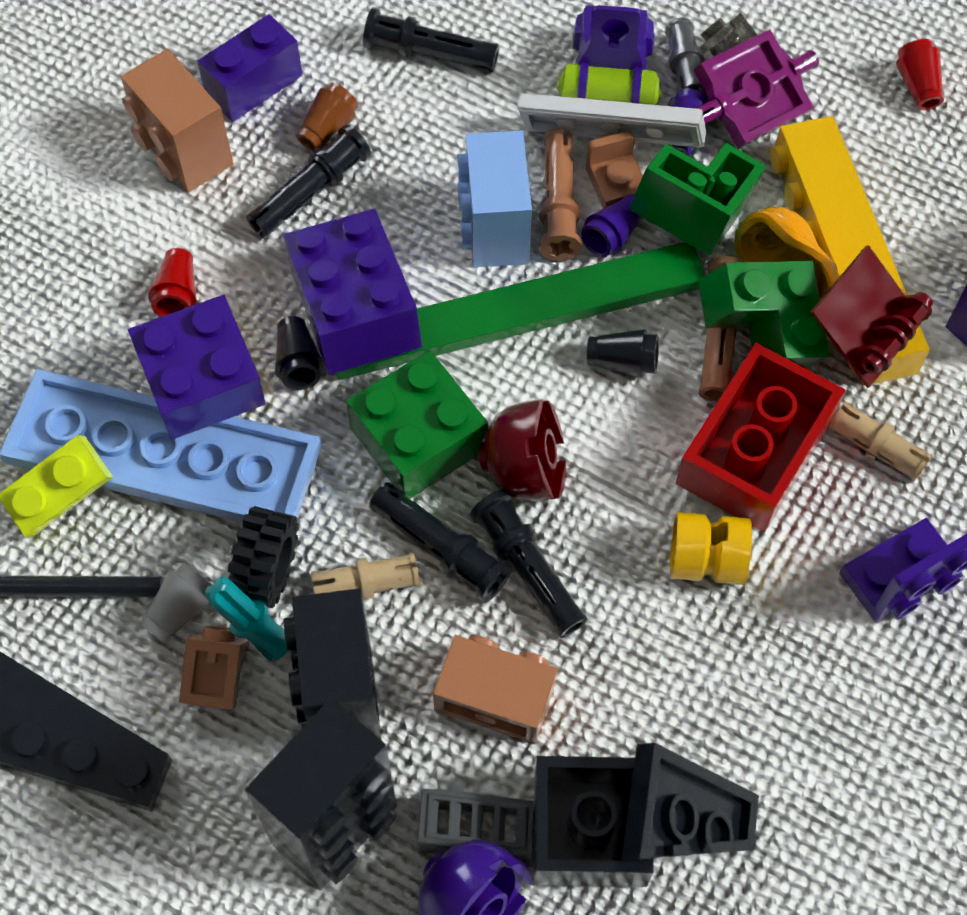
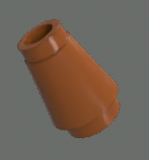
(328, 113)

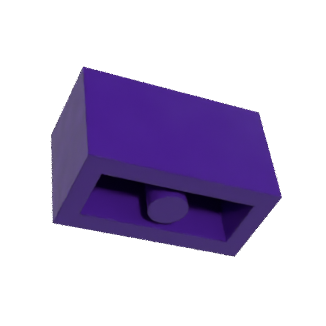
(251, 67)

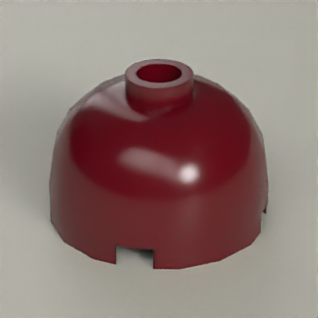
(523, 452)

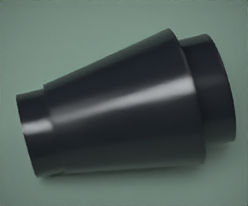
(625, 352)
(296, 355)

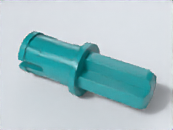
(247, 618)

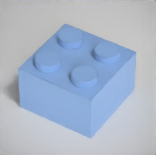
(495, 198)

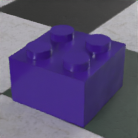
(197, 366)

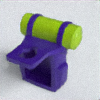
(611, 57)

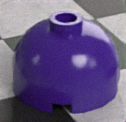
(473, 881)

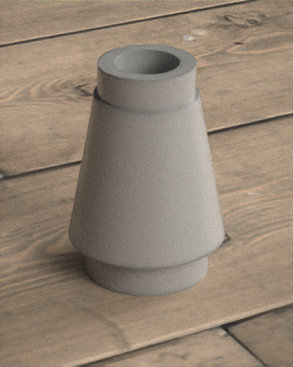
(176, 602)

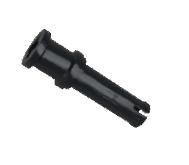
(410, 37)
(324, 169)
(513, 540)
(457, 553)

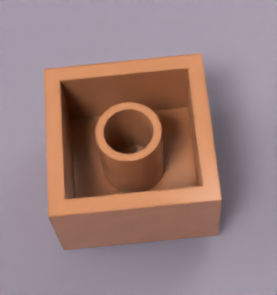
(176, 120)

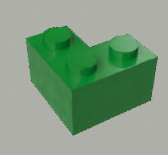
(696, 199)
(772, 302)

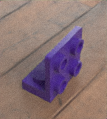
(904, 569)

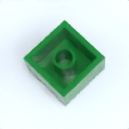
(417, 424)

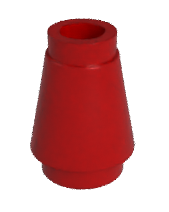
(922, 73)
(173, 283)

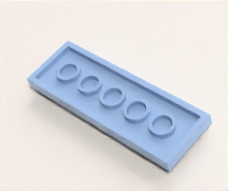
(208, 471)

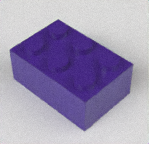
(353, 291)

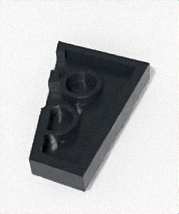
(684, 808)

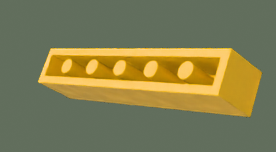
(830, 198)

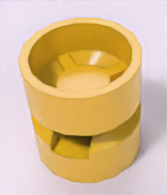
(711, 548)

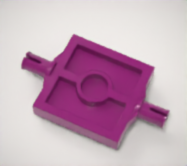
(755, 88)

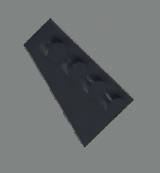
(72, 743)

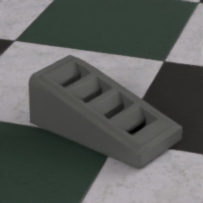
(455, 802)

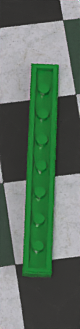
(550, 302)

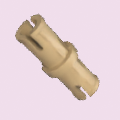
(880, 441)
(369, 576)

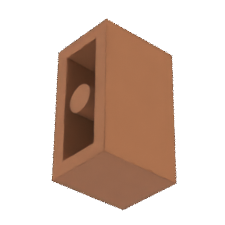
(495, 687)

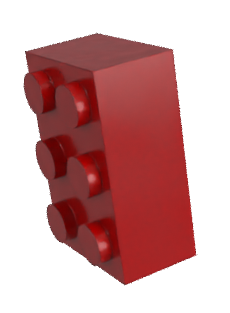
(759, 436)

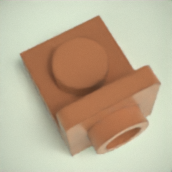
(613, 167)
(212, 668)

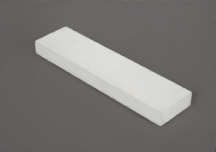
(600, 117)

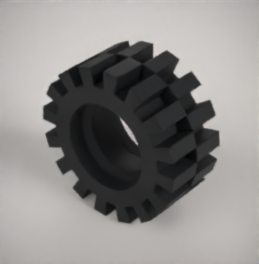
(264, 554)

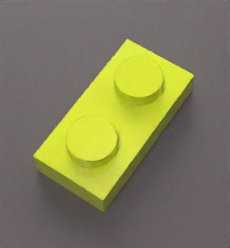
(55, 486)

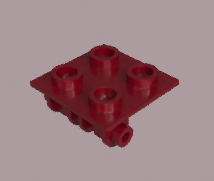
(870, 316)

